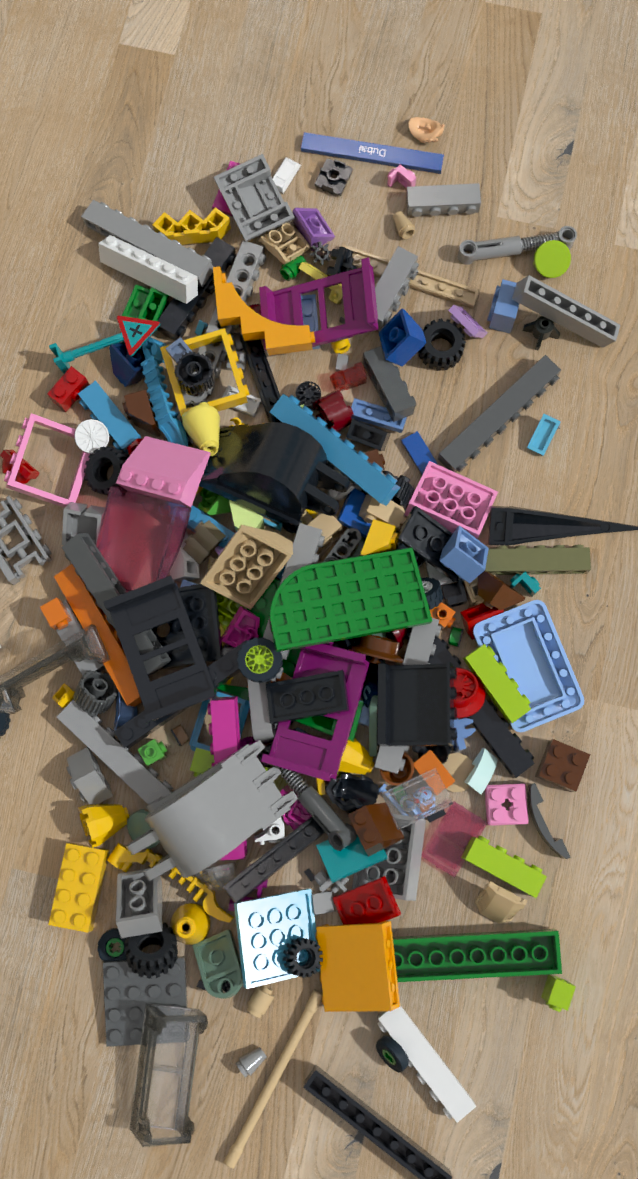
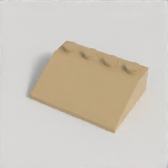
(248, 564)

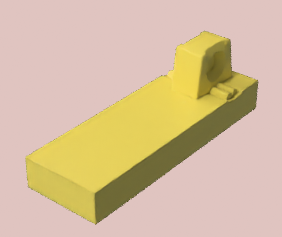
(336, 291)

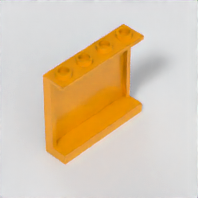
(358, 967)

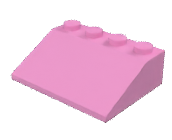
(164, 471)
(452, 499)

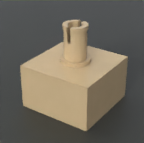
(328, 524)

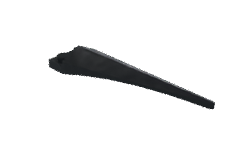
(522, 525)

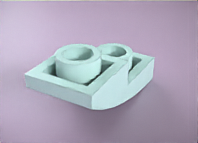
(482, 772)

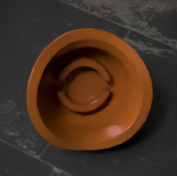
(402, 776)

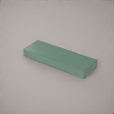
(373, 726)

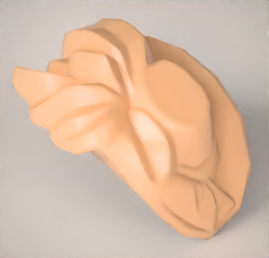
(425, 129)

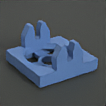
(462, 733)

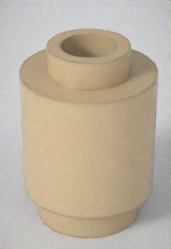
(260, 1001)

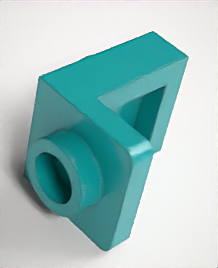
(529, 583)

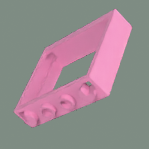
(17, 458)

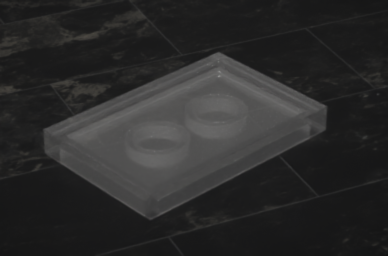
(417, 798)

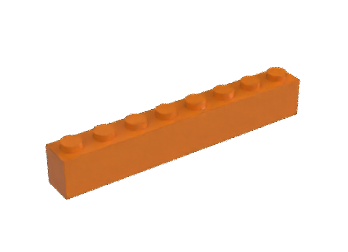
(89, 613)

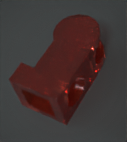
(349, 377)

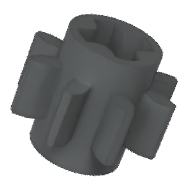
(317, 257)

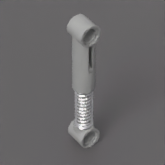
(511, 245)

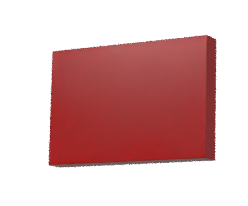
(367, 903)

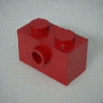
(66, 390)
(477, 614)

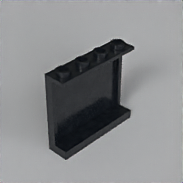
(416, 705)

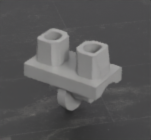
(324, 882)

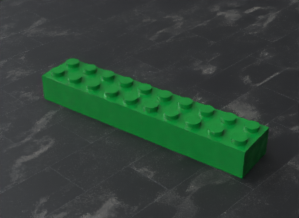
(477, 955)

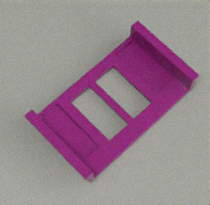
(358, 299)
(310, 753)

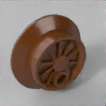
(378, 648)

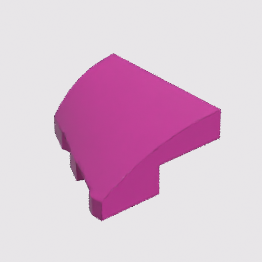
(241, 628)

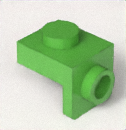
(153, 751)

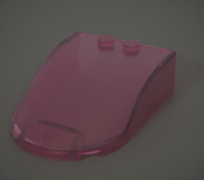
(141, 536)

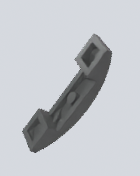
(557, 845)

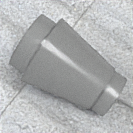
(250, 1062)

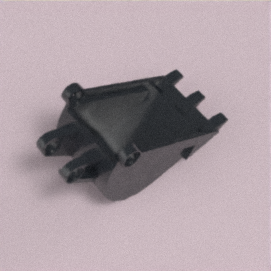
(273, 472)

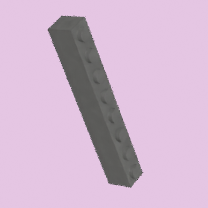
(499, 414)
(105, 585)

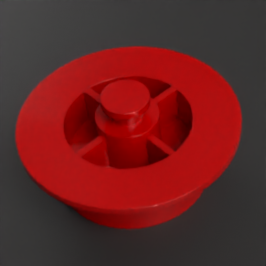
(469, 693)

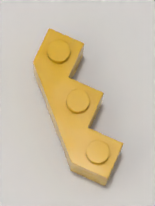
(192, 228)

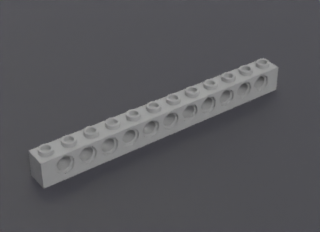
(247, 253)

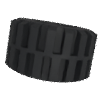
(445, 331)
(98, 466)
(152, 963)

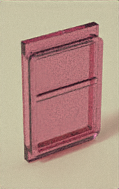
(452, 838)

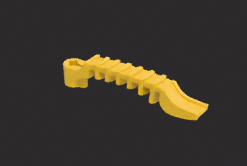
(123, 860)

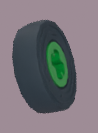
(104, 946)
(392, 1054)

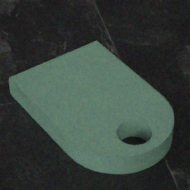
(219, 963)

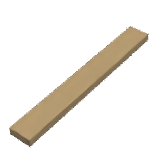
(424, 281)

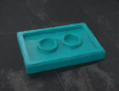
(348, 860)

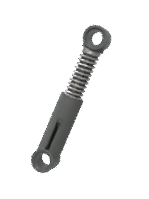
(338, 833)

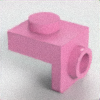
(402, 175)

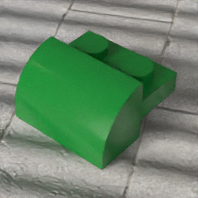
(145, 303)

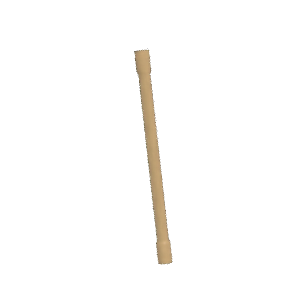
(237, 1148)

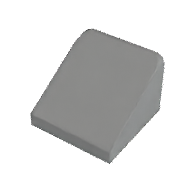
(323, 902)

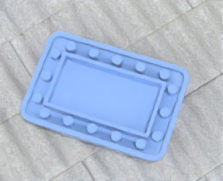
(535, 659)

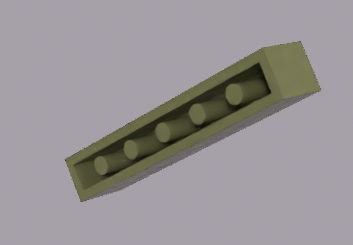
(538, 560)

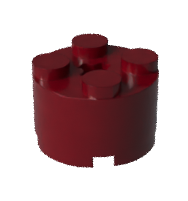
(334, 410)

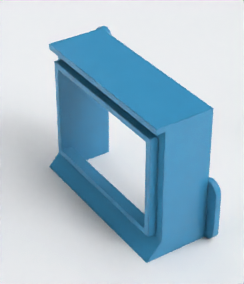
(243, 713)

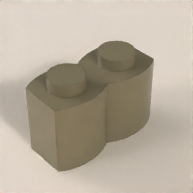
(203, 541)

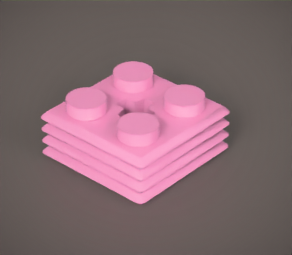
(498, 815)

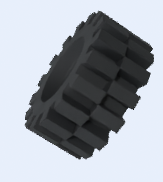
(313, 957)

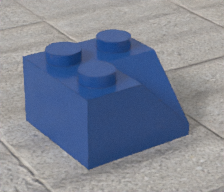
(401, 338)

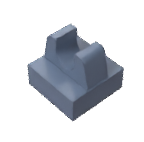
(177, 348)

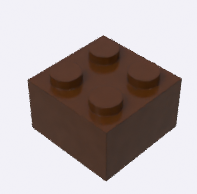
(562, 765)

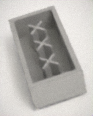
(394, 284)

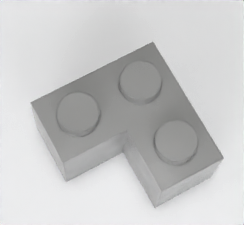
(88, 777)

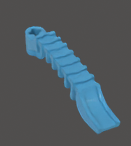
(167, 421)

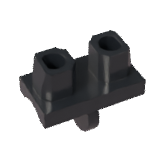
(343, 263)

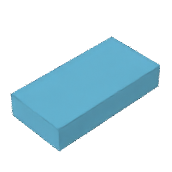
(543, 434)

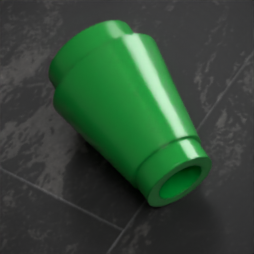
(291, 269)

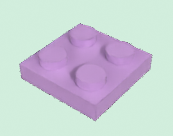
(471, 326)

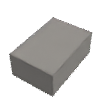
(342, 362)

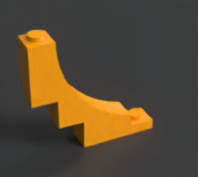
(234, 311)

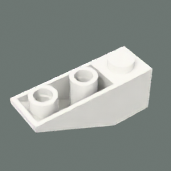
(184, 565)

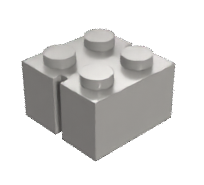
(80, 519)

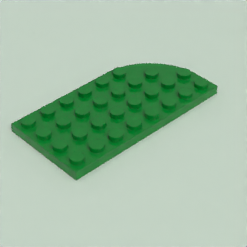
(348, 600)

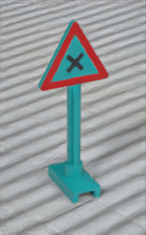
(133, 332)

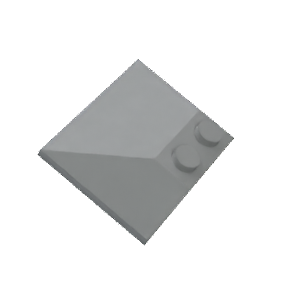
(253, 198)

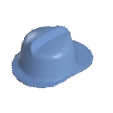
(123, 712)

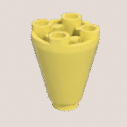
(203, 426)

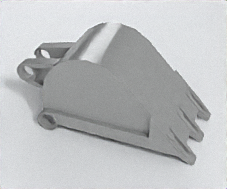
(213, 813)

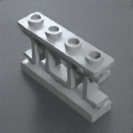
(25, 531)

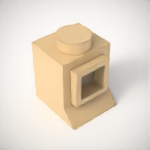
(472, 592)

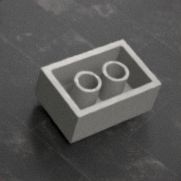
(138, 904)

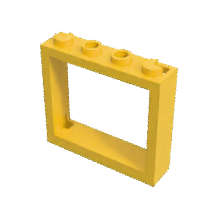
(199, 341)

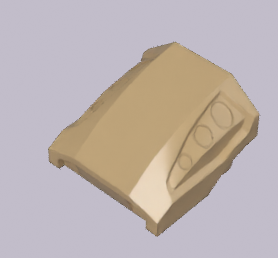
(285, 243)
(498, 903)

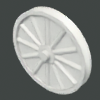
(91, 435)

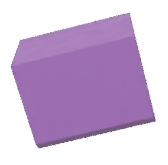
(312, 226)

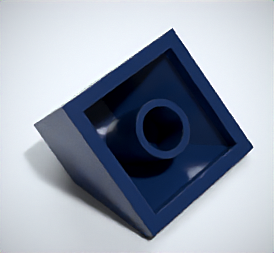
(126, 368)

